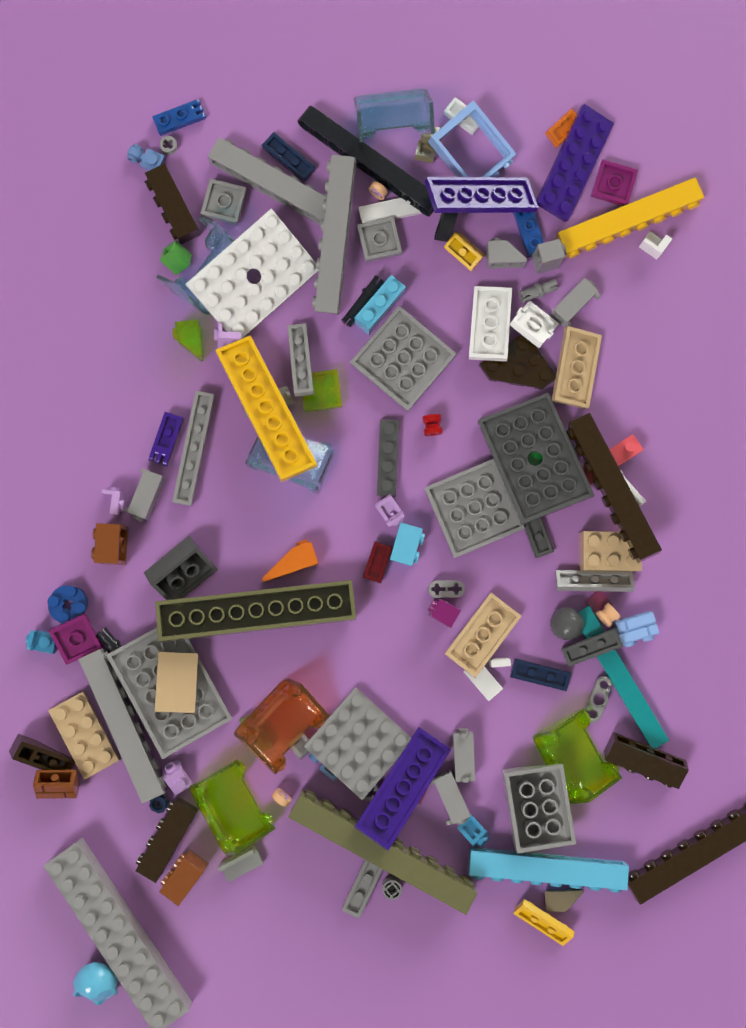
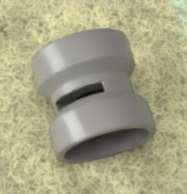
(391, 883)

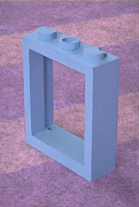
(488, 129)

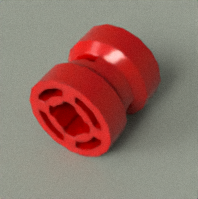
(432, 425)

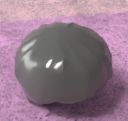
(567, 623)

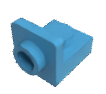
(40, 641)
(474, 832)

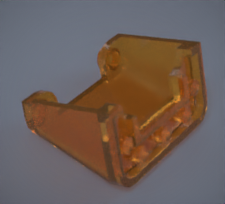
(279, 723)

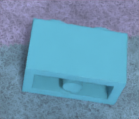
(406, 544)

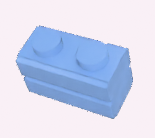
(636, 627)

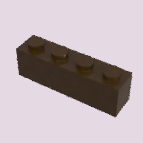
(172, 203)
(646, 760)
(166, 840)

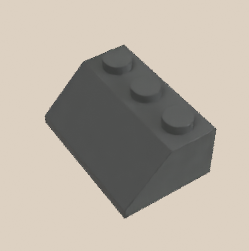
(180, 570)

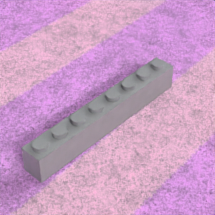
(268, 179)
(335, 234)
(123, 725)

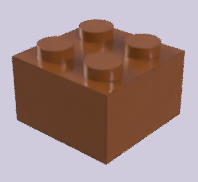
(110, 544)
(182, 879)

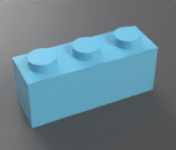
(380, 304)

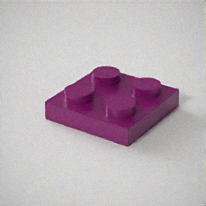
(614, 183)
(75, 638)

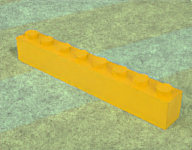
(631, 217)

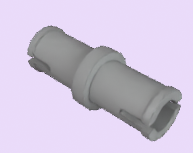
(538, 290)

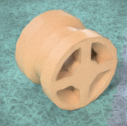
(608, 615)

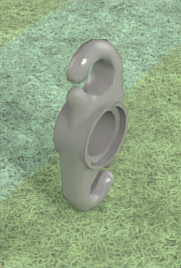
(598, 690)

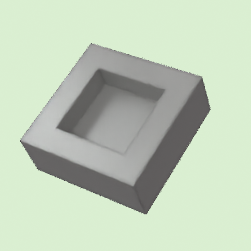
(298, 748)

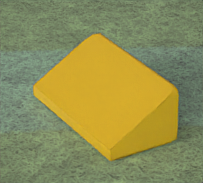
(464, 250)

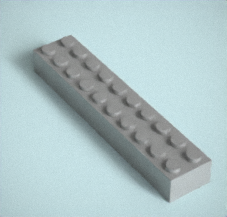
(118, 935)

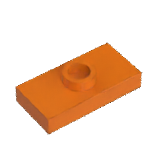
(560, 129)

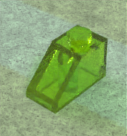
(189, 337)

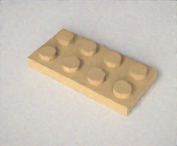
(576, 367)
(482, 635)
(84, 735)

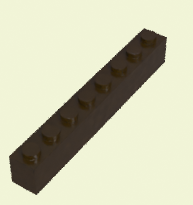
(614, 488)
(688, 856)

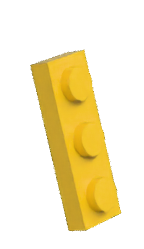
(544, 922)

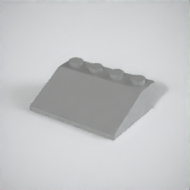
(538, 807)

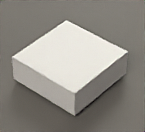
(499, 662)

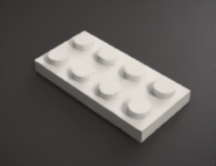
(490, 323)

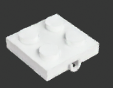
(534, 324)

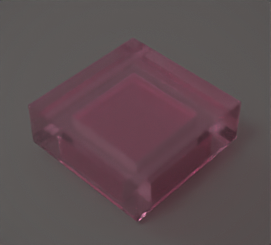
(597, 602)

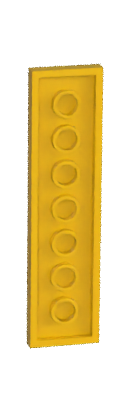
(266, 408)

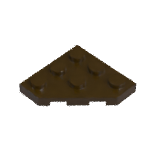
(523, 366)

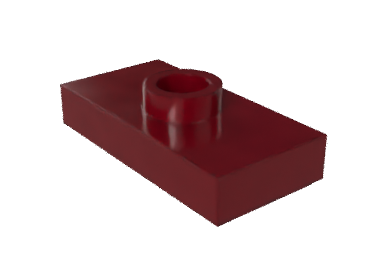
(377, 562)

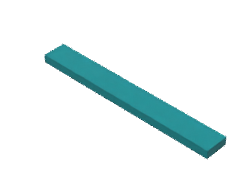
(625, 686)

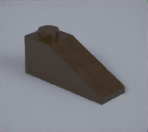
(39, 755)

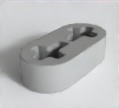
(446, 594)

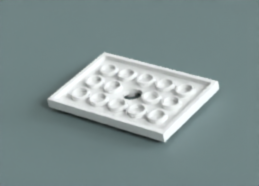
(224, 283)

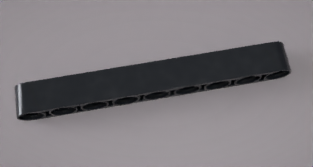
(367, 159)

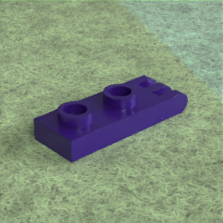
(166, 438)

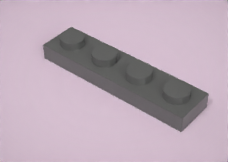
(387, 457)

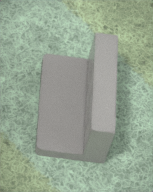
(241, 863)

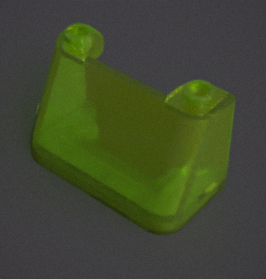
(570, 745)
(231, 808)

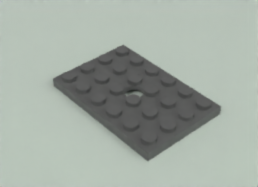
(538, 429)

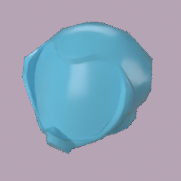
(95, 982)

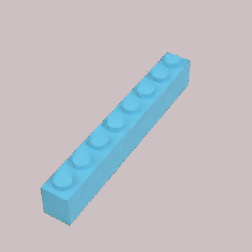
(548, 869)

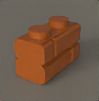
(56, 784)

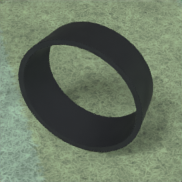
(445, 226)

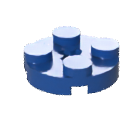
(57, 601)

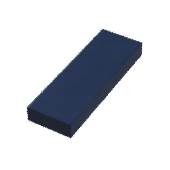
(288, 157)
(540, 674)

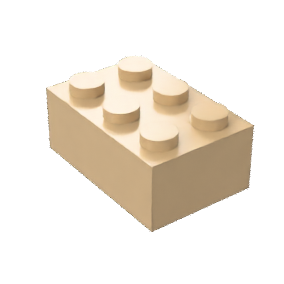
(605, 552)

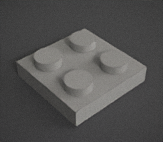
(223, 201)
(379, 239)

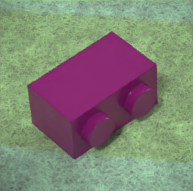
(443, 612)

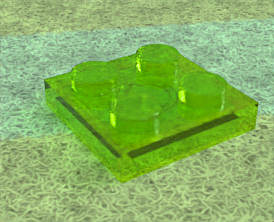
(326, 392)

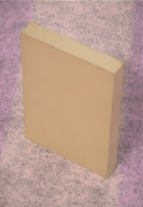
(176, 682)

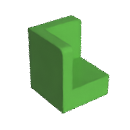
(176, 257)

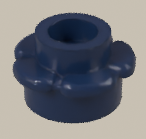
(159, 808)

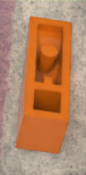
(296, 559)

